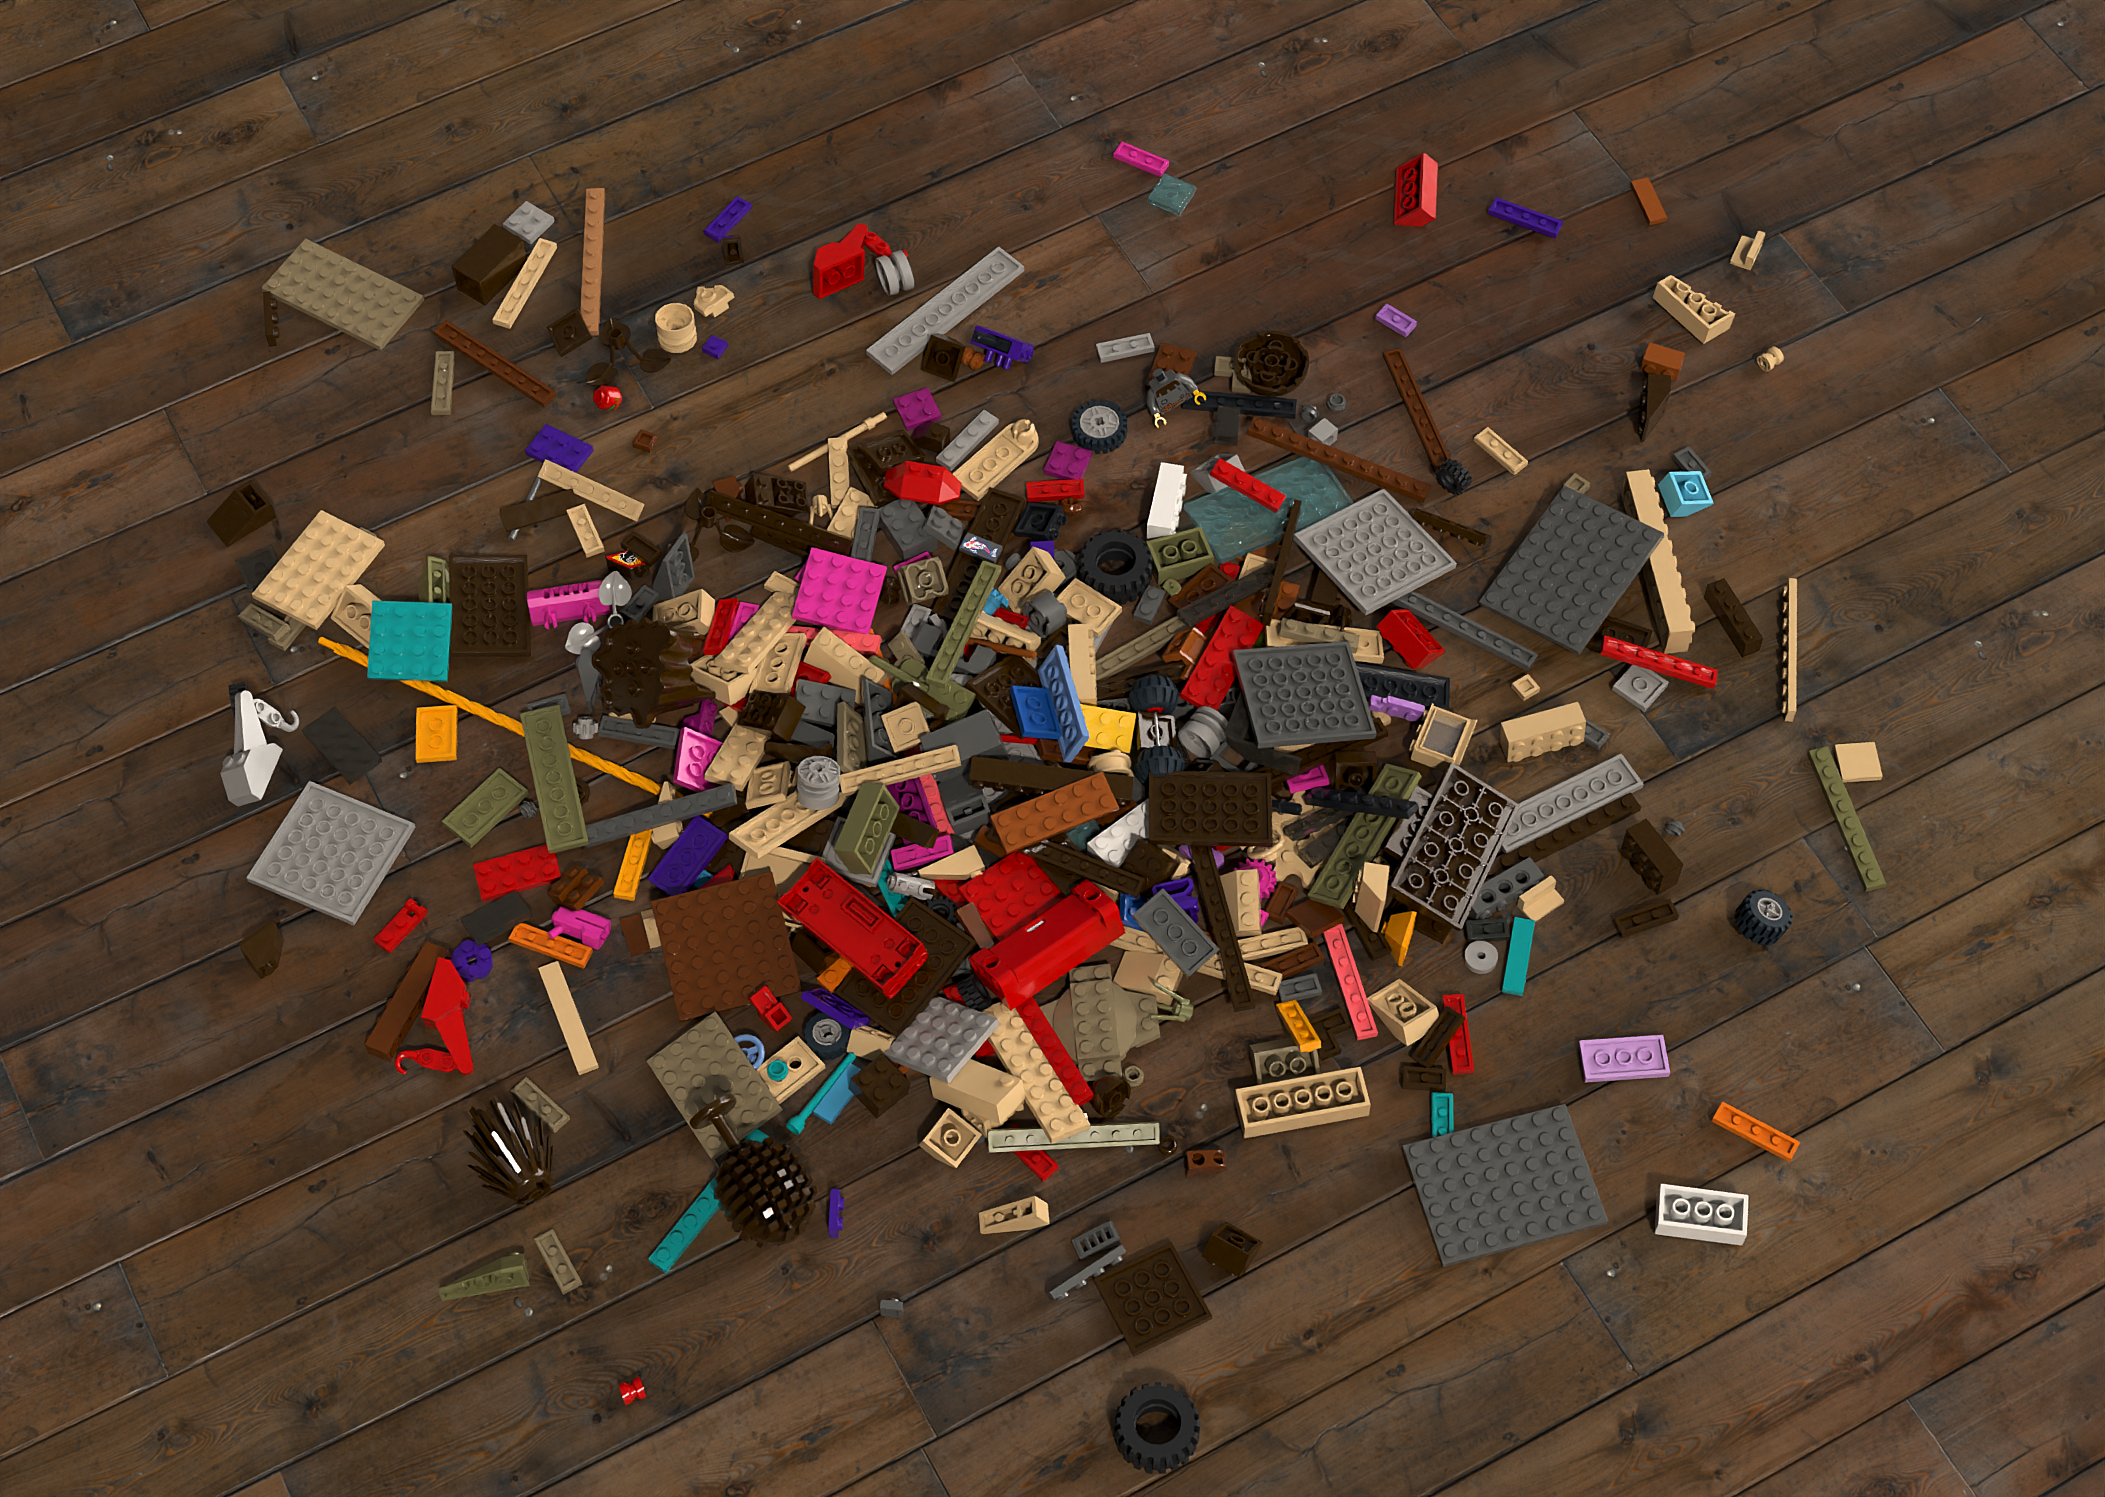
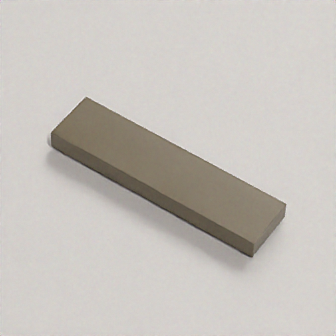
(443, 383)

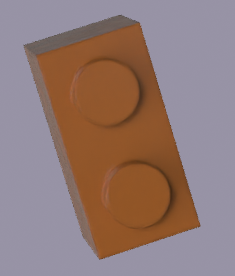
(1662, 361)

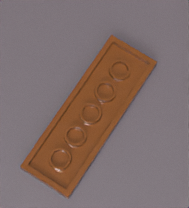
(1054, 813)

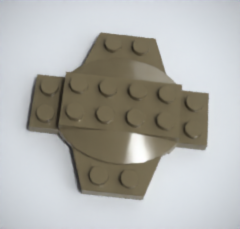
(1101, 1021)

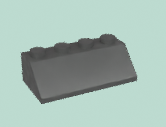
(877, 702)

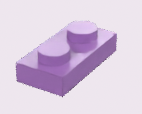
(1396, 320)

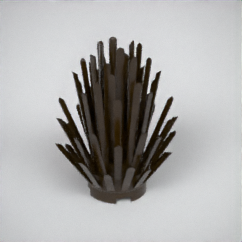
(513, 1162)

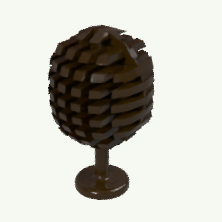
(759, 1183)

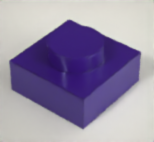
(715, 347)

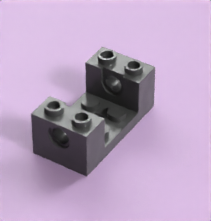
(930, 641)

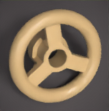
(1267, 853)

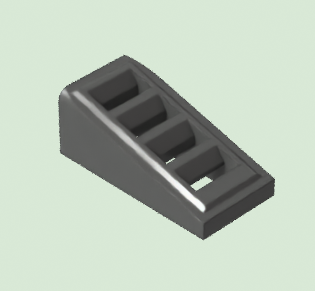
(1099, 1247)

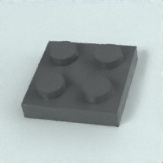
(943, 527)

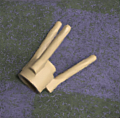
(820, 507)

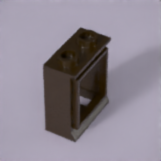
(911, 692)

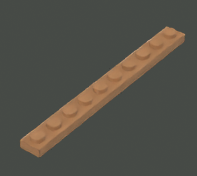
(593, 258)

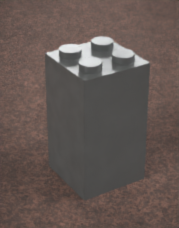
(973, 737)

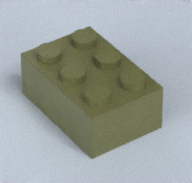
(1180, 555)

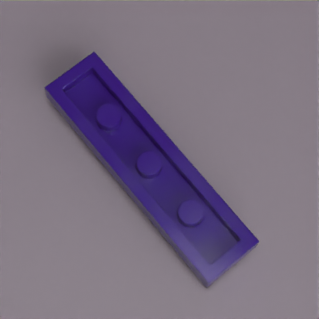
(1525, 217)

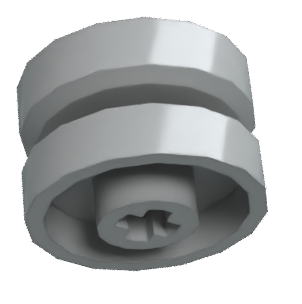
(894, 273)

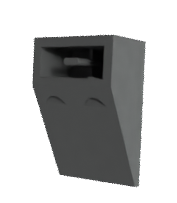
(964, 804)

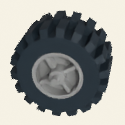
(1763, 917)

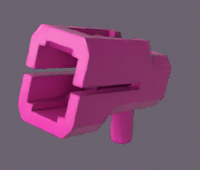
(582, 925)

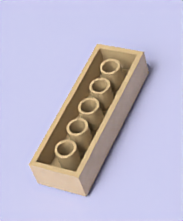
(1302, 1102)

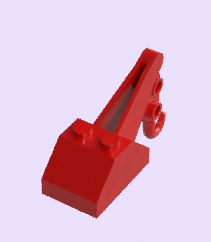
(843, 262)
(445, 1012)

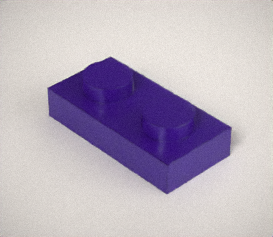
(835, 1220)

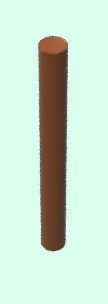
(1002, 648)

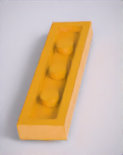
(633, 865)
(1298, 1026)

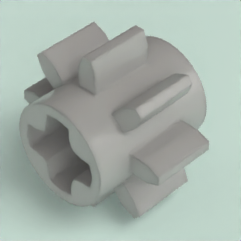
(585, 727)

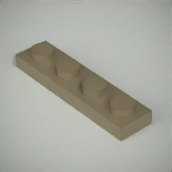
(1315, 634)

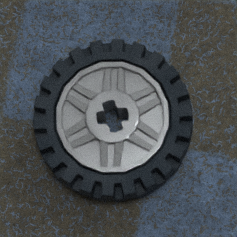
(1099, 426)

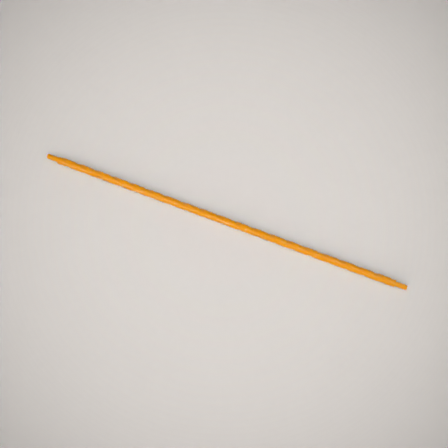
(507, 722)

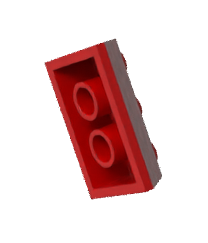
(1410, 638)

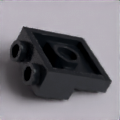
(1040, 522)

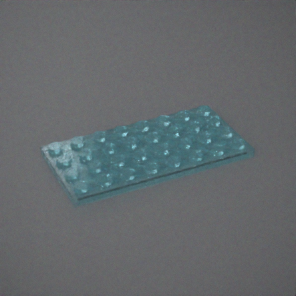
(1241, 525)

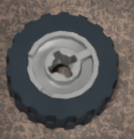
(831, 1046)

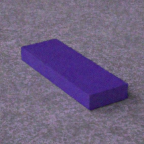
(727, 219)

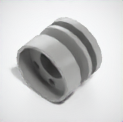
(1203, 732)
(818, 782)

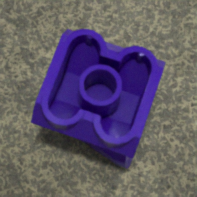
(1181, 892)

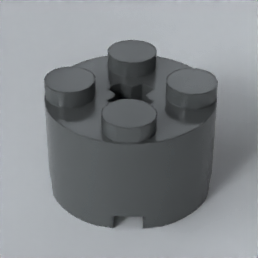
(1045, 613)

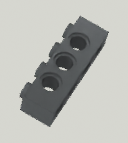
(1524, 871)

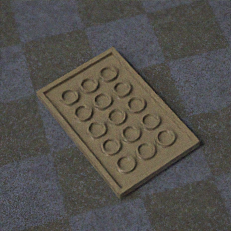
(706, 1067)

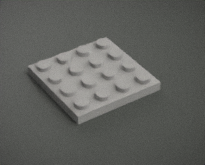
(942, 1039)

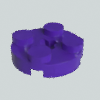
(468, 950)

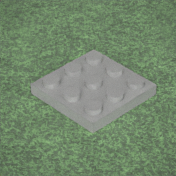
(837, 865)

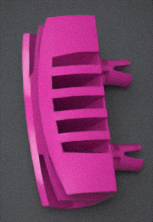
(566, 604)

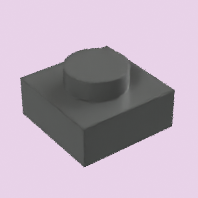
(891, 1308)

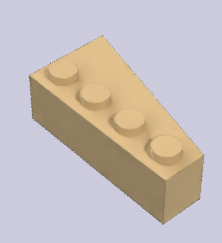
(1692, 309)
(1083, 662)

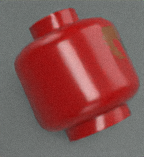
(607, 398)

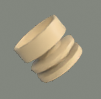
(676, 327)

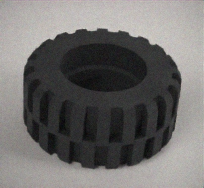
(1116, 547)
(1163, 1400)

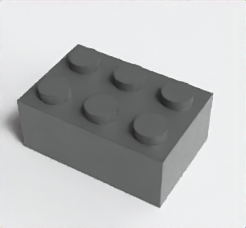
(903, 527)

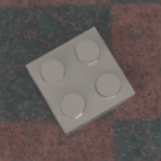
(528, 222)
(1640, 686)

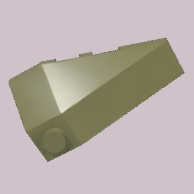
(496, 1276)

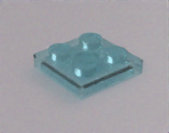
(1172, 194)

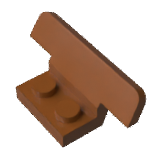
(1189, 647)

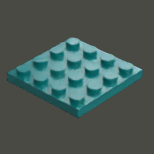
(409, 641)

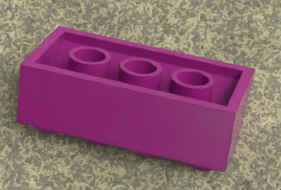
(912, 801)

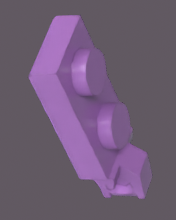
(1396, 707)

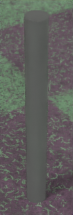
(531, 495)

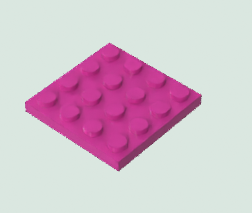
(839, 592)

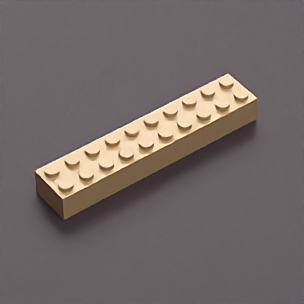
(1660, 570)

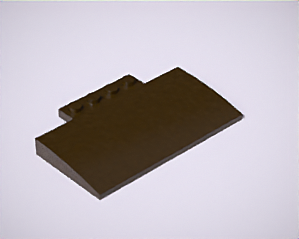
(1448, 846)

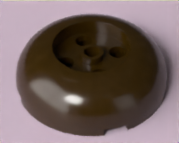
(1272, 348)

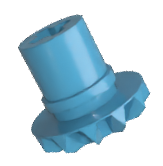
(994, 601)

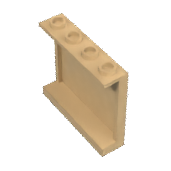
(787, 869)

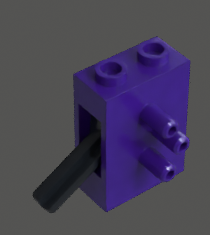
(1003, 345)

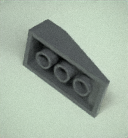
(675, 571)

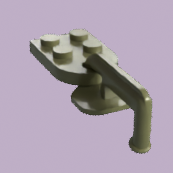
(953, 696)

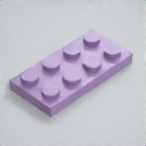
(1624, 1058)

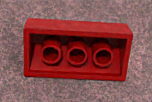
(1416, 191)

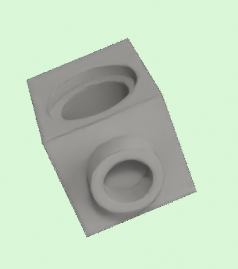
(1324, 432)

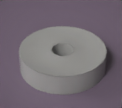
(1477, 965)

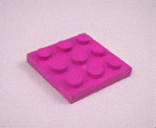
(693, 760)

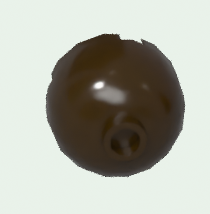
(1109, 1095)

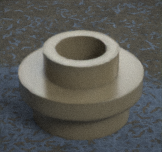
(1133, 1070)

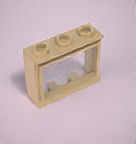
(1442, 738)

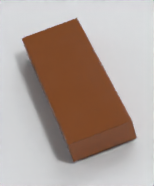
(1648, 201)

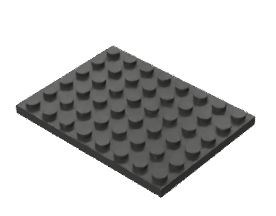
(1571, 569)
(1504, 1185)

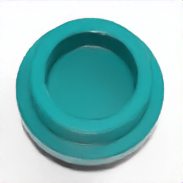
(777, 1070)

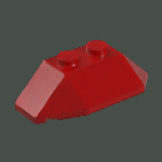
(922, 483)

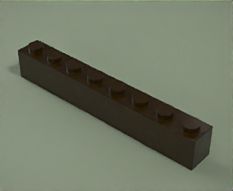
(1038, 779)

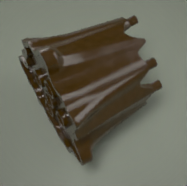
(647, 670)

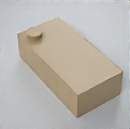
(981, 1091)

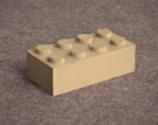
(1542, 732)

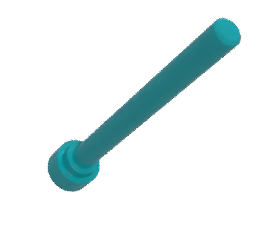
(797, 1123)

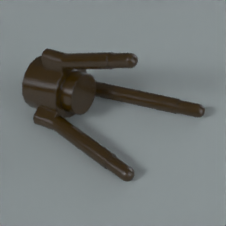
(1342, 618)

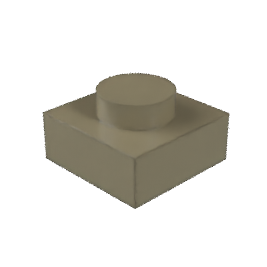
(1578, 484)

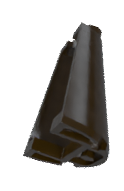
(796, 753)

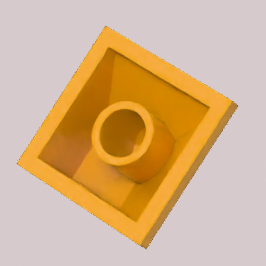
(1399, 933)

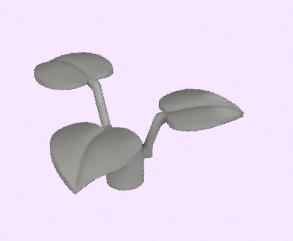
(612, 591)

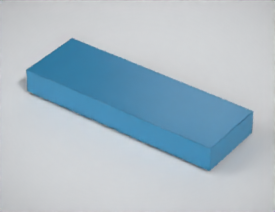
(837, 1096)

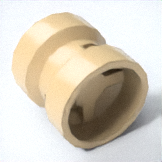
(1769, 359)

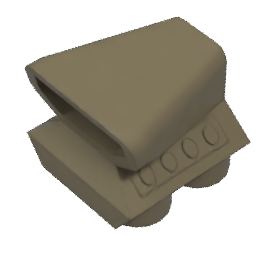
(922, 580)

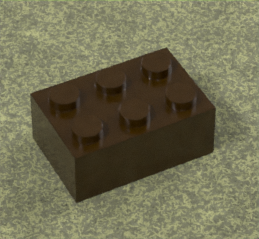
(1651, 857)

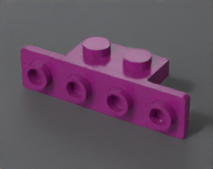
(704, 721)

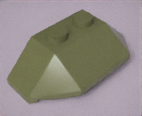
(434, 581)

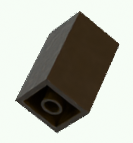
(489, 264)

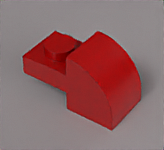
(769, 1009)

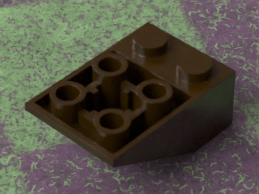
(1654, 402)
(777, 494)
(241, 514)
(771, 714)

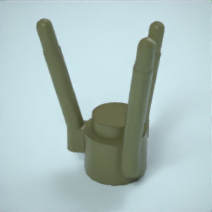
(1182, 1010)

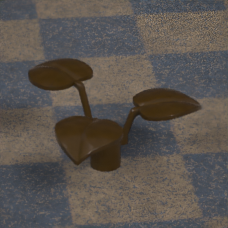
(616, 337)
(733, 538)

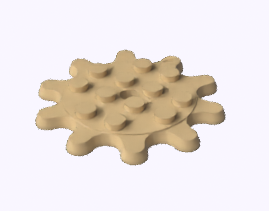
(1288, 860)

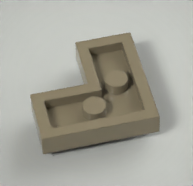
(1225, 367)
(903, 650)

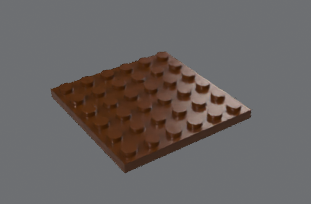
(725, 945)

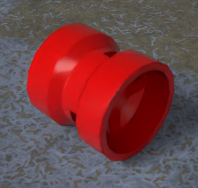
(631, 1391)

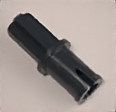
(1282, 806)

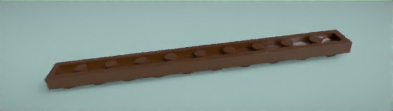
(1338, 459)

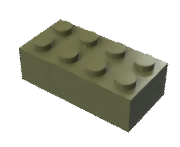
(866, 828)

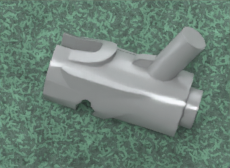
(910, 885)

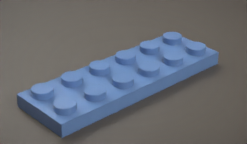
(1057, 677)

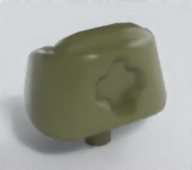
(1171, 586)

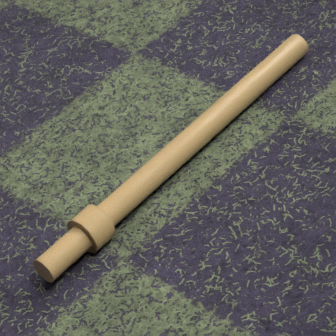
(867, 424)

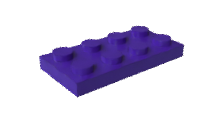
(688, 857)

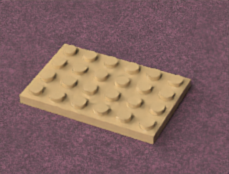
(317, 568)

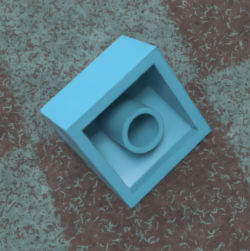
(1685, 493)

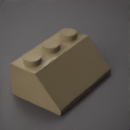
(1282, 1061)

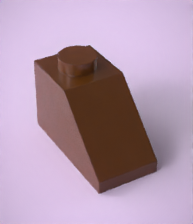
(729, 487)

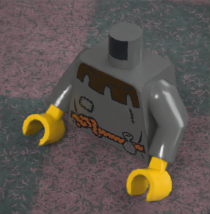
(1169, 391)

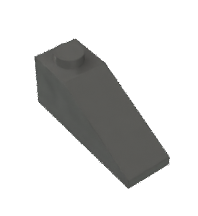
(590, 677)

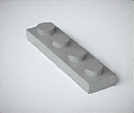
(967, 440)

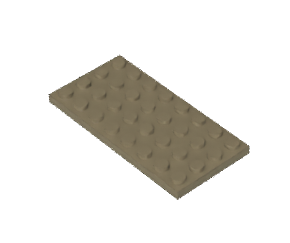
(343, 294)

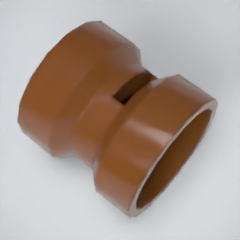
(973, 359)

